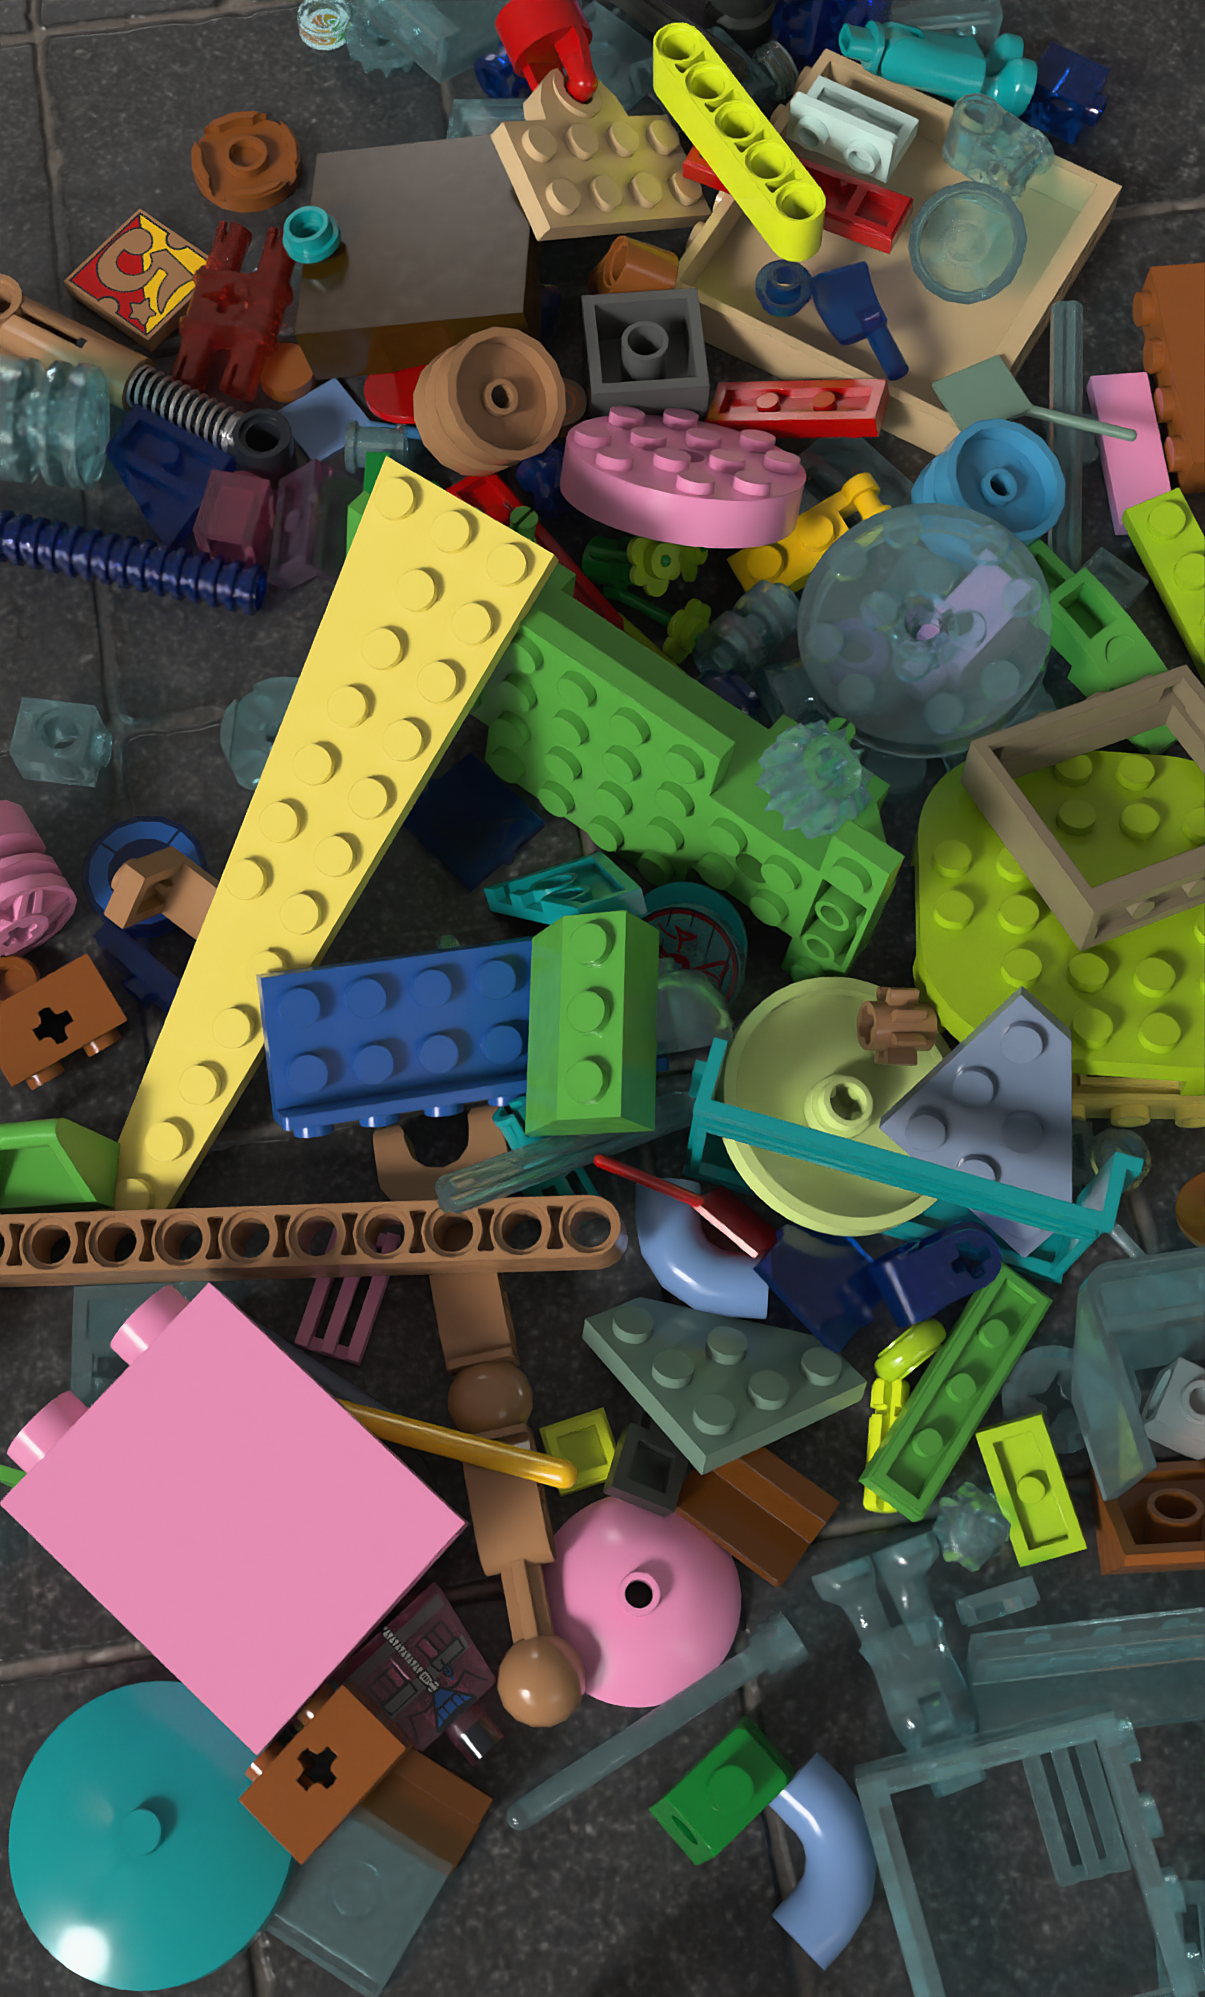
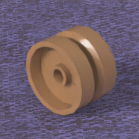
(489, 402)

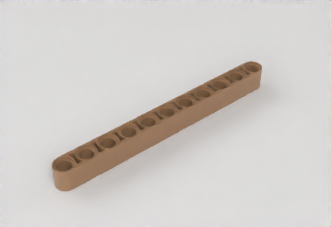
(291, 1230)

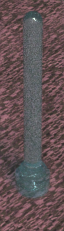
(771, 1649)

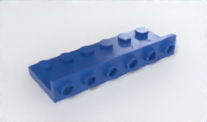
(398, 1035)

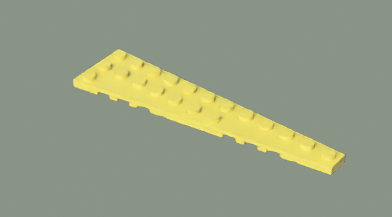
(385, 688)

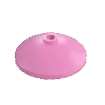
(649, 1651)

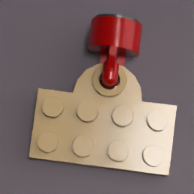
(578, 154)

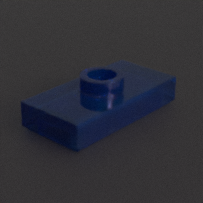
(145, 976)

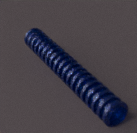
(131, 562)

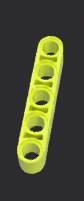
(738, 142)

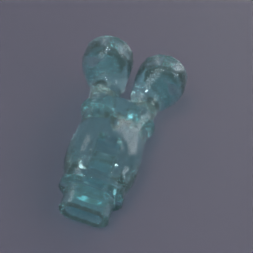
(910, 1660)

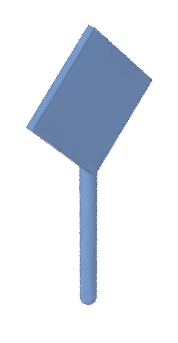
(321, 420)

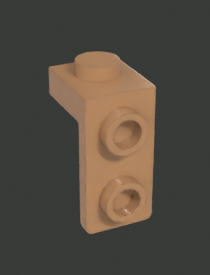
(162, 884)

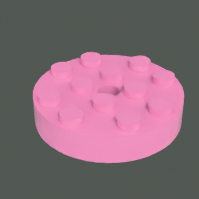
(682, 479)

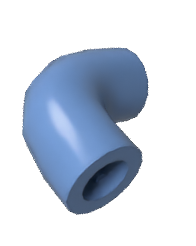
(692, 1265)
(839, 1861)

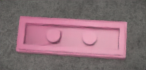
(1134, 468)

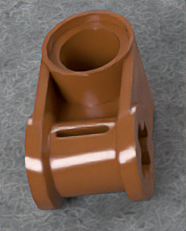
(633, 268)

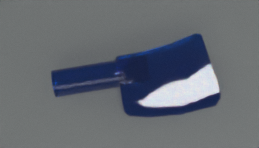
(853, 313)

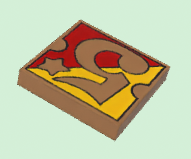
(139, 279)

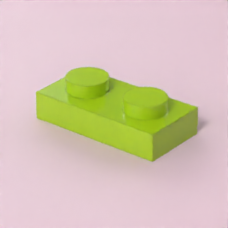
(1031, 1488)

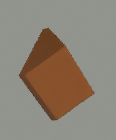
(1154, 1523)

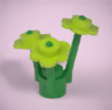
(650, 565)

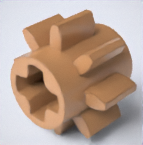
(896, 1026)

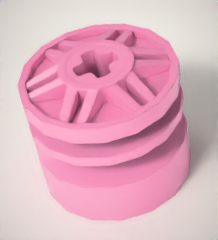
(32, 888)

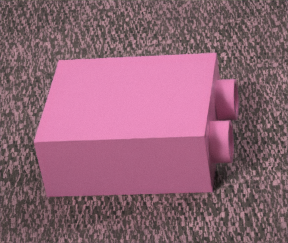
(227, 1510)

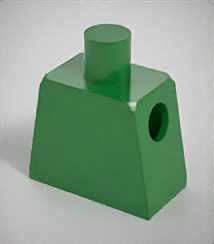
(723, 1791)

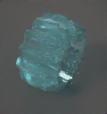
(814, 779)

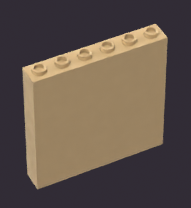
(1063, 223)

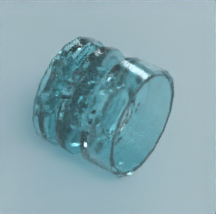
(53, 422)

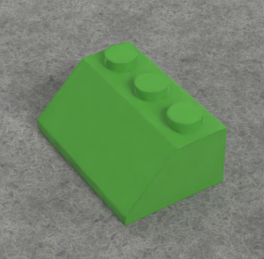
(592, 1026)

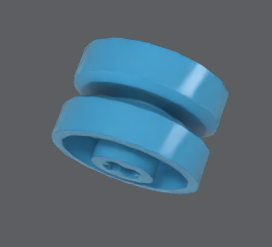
(999, 473)

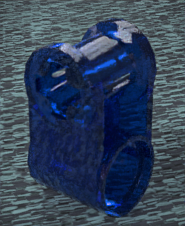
(922, 1278)

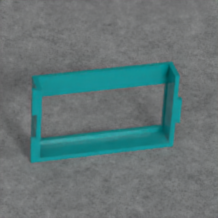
(1072, 1224)

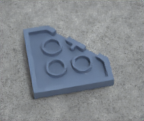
(998, 1109)

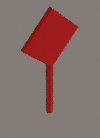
(717, 1206)

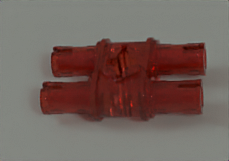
(235, 312)

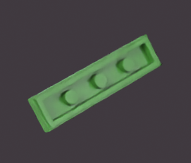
(955, 1393)

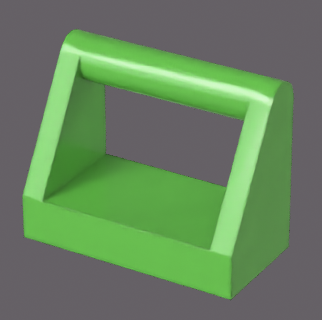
(55, 1167)

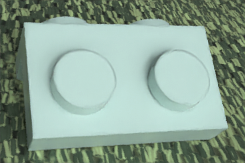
(850, 128)

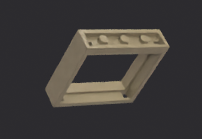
(1056, 736)

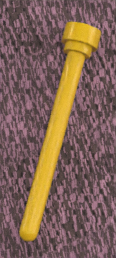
(465, 1447)

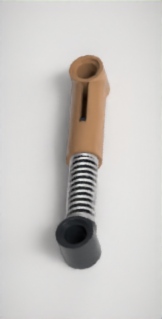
(131, 379)

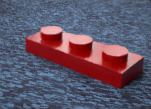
(802, 407)

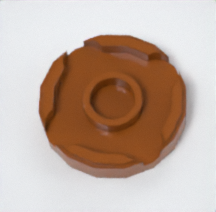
(246, 162)

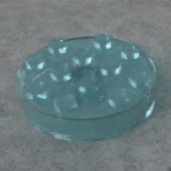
(943, 571)

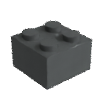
(644, 352)

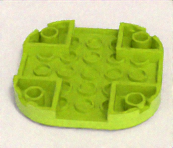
(989, 931)

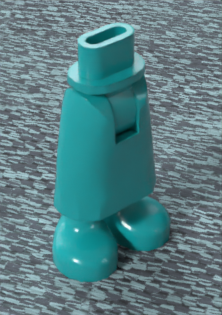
(943, 62)

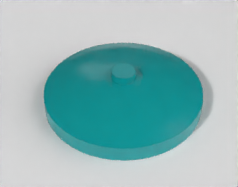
(138, 1844)

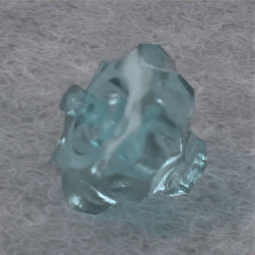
(970, 1527)

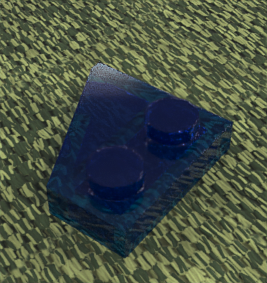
(164, 471)

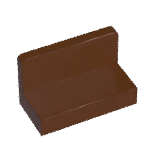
(757, 1511)
(431, 1804)

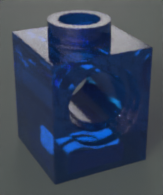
(1067, 94)

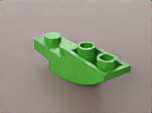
(1098, 638)

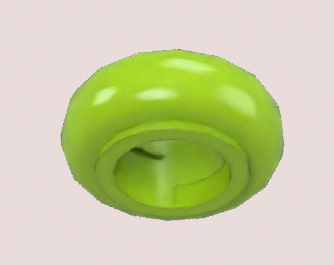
(910, 1350)

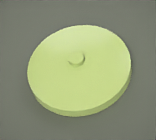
(805, 1066)

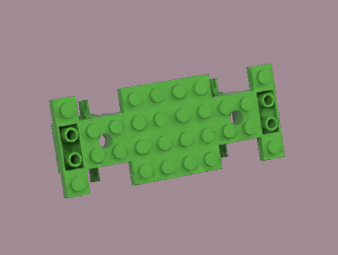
(672, 775)

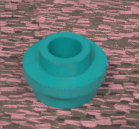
(310, 235)

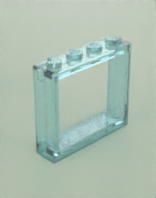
(1000, 1746)

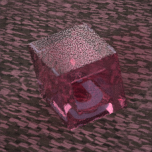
(235, 516)

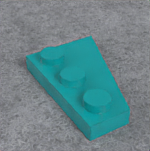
(567, 889)

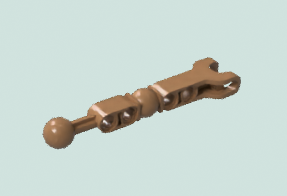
(492, 1398)

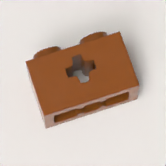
(72, 989)
(309, 1812)

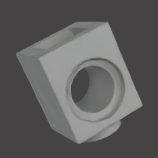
(1177, 1409)

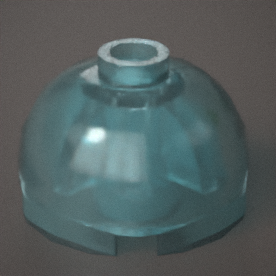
(967, 242)
(689, 1010)

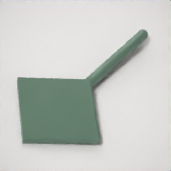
(992, 392)

